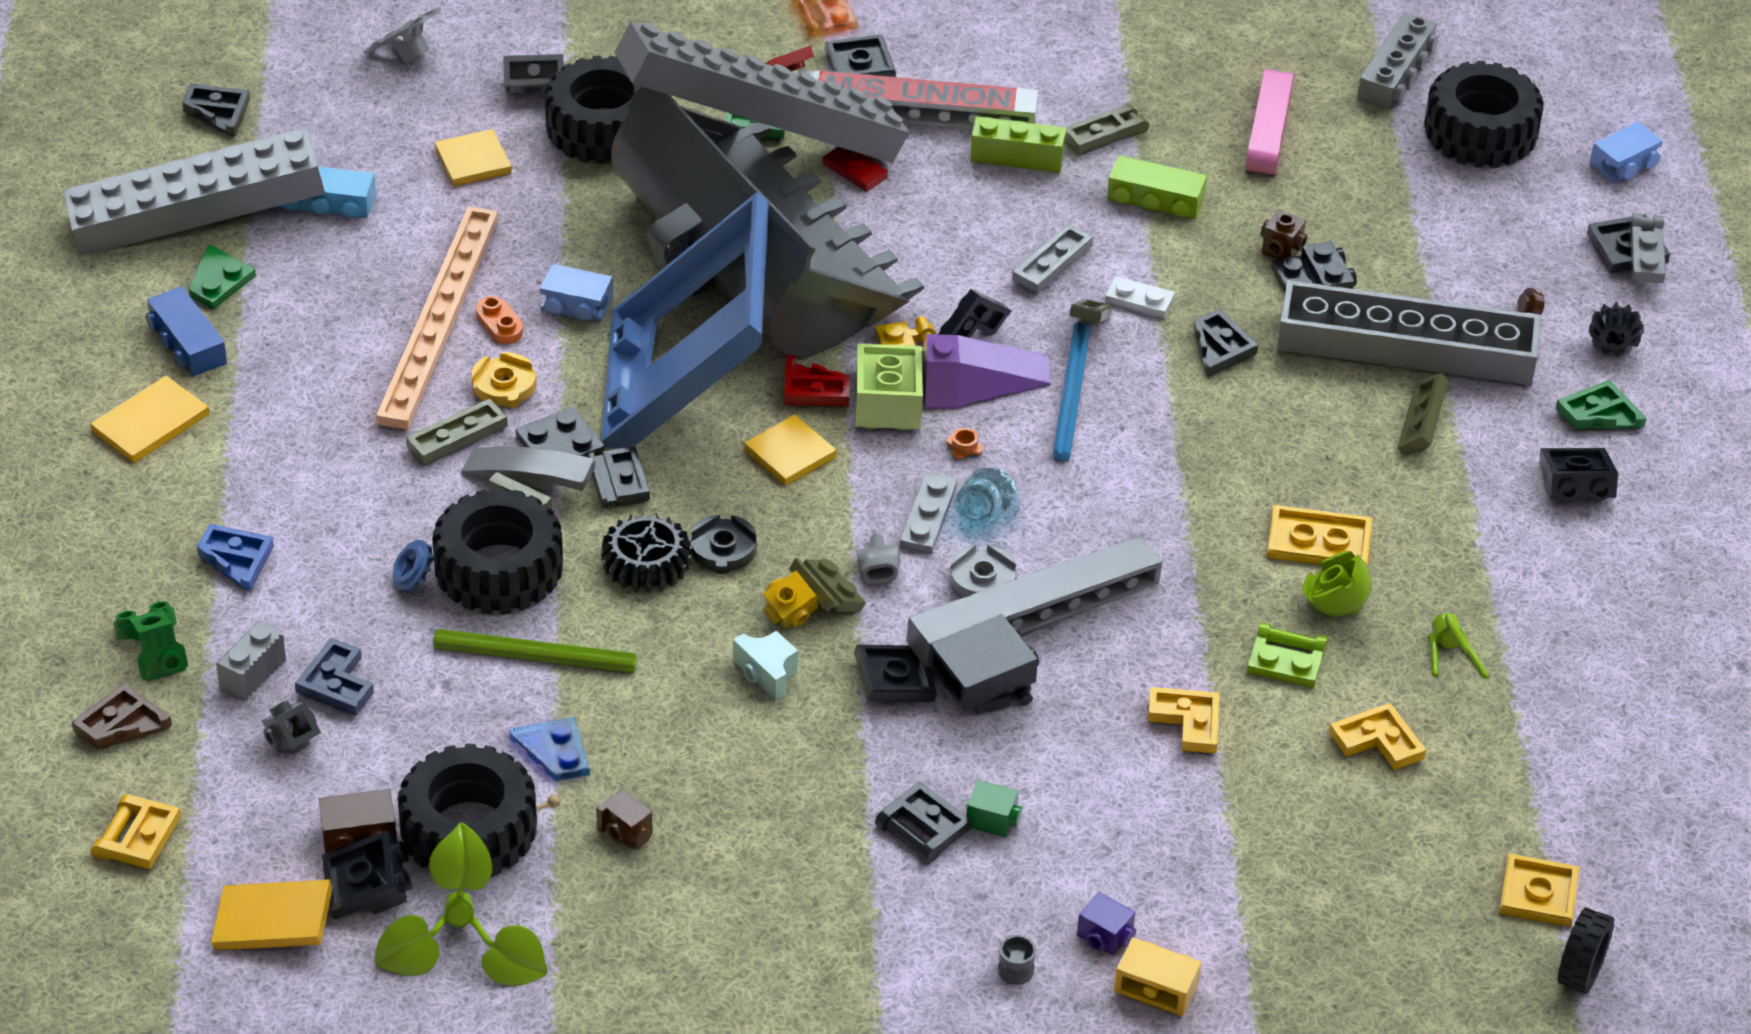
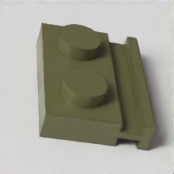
(829, 585)

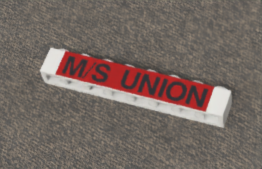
(940, 101)

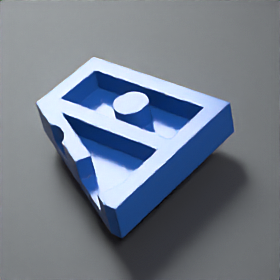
(235, 553)

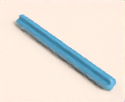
(1071, 392)

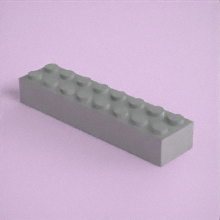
(193, 191)
(1409, 332)

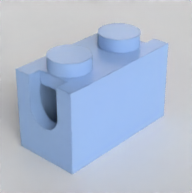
(1626, 152)
(576, 293)

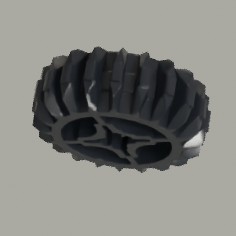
(646, 552)

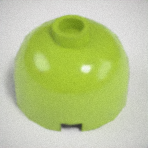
(1340, 585)

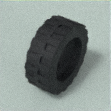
(1585, 950)

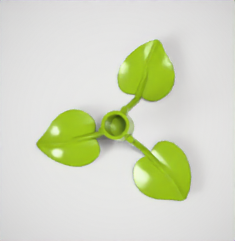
(461, 863)

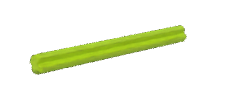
(535, 650)

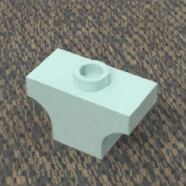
(766, 662)

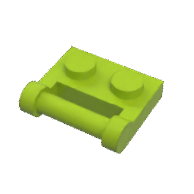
(1285, 663)

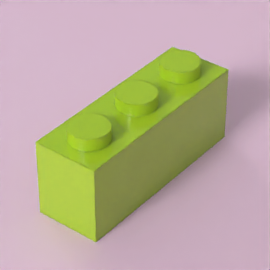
(1018, 144)
(1156, 187)

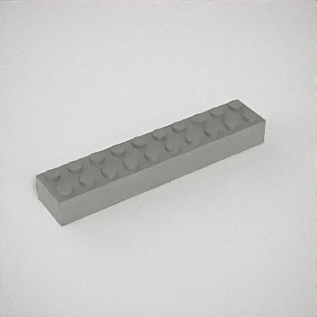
(760, 91)

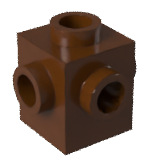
(1283, 235)

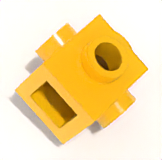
(789, 601)

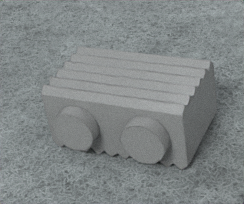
(251, 660)

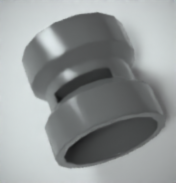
(1016, 959)

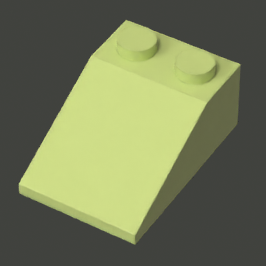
(888, 387)

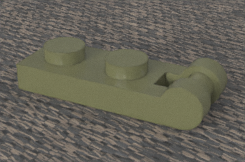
(1105, 128)

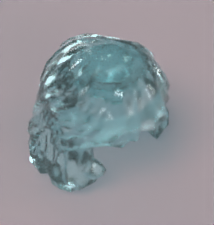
(987, 497)

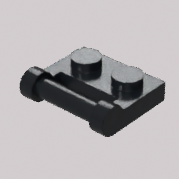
(929, 814)

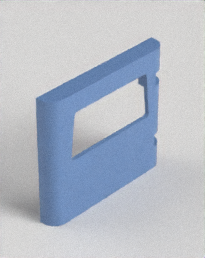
(647, 395)

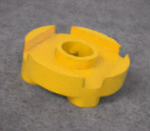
(509, 392)

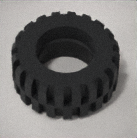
(571, 101)
(1477, 137)
(500, 580)
(462, 777)

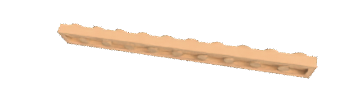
(437, 318)

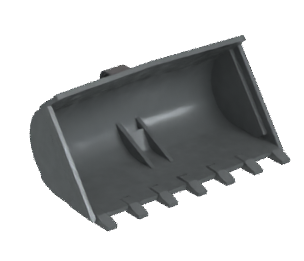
(701, 169)

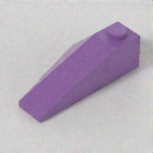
(972, 370)

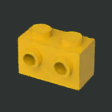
(1157, 976)

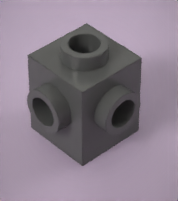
(300, 729)

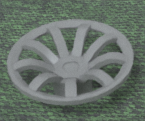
(407, 39)

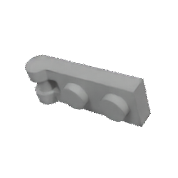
(1647, 248)

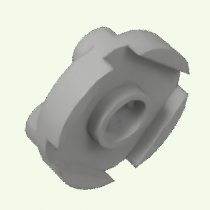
(970, 561)

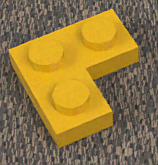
(1194, 710)
(1378, 728)

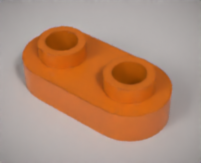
(499, 320)

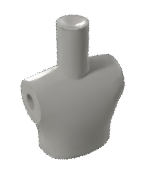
(879, 562)

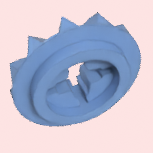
(408, 574)

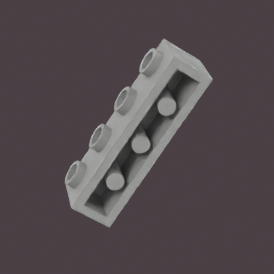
(1398, 61)

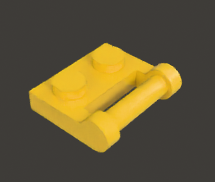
(145, 836)

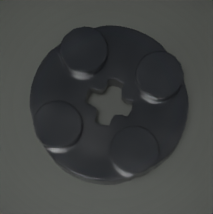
(723, 557)

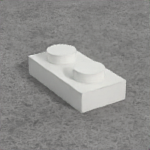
(1139, 297)

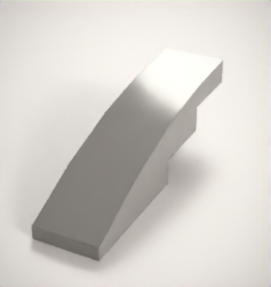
(531, 466)

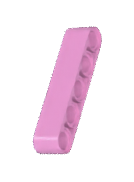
(1269, 122)

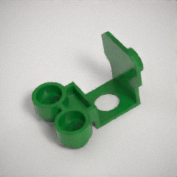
(160, 651)

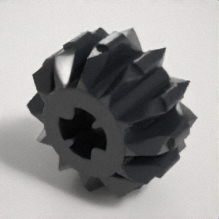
(1616, 328)

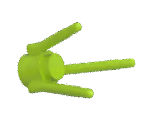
(1449, 634)

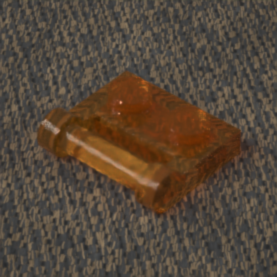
(835, 14)

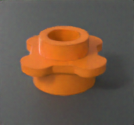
(964, 443)

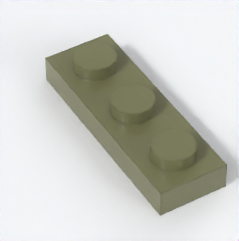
(1423, 414)
(456, 431)

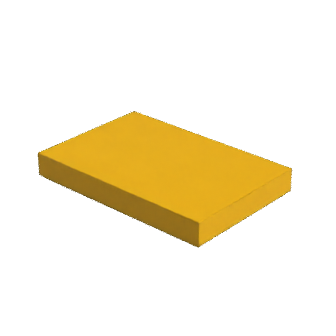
(149, 419)
(1316, 534)
(272, 915)

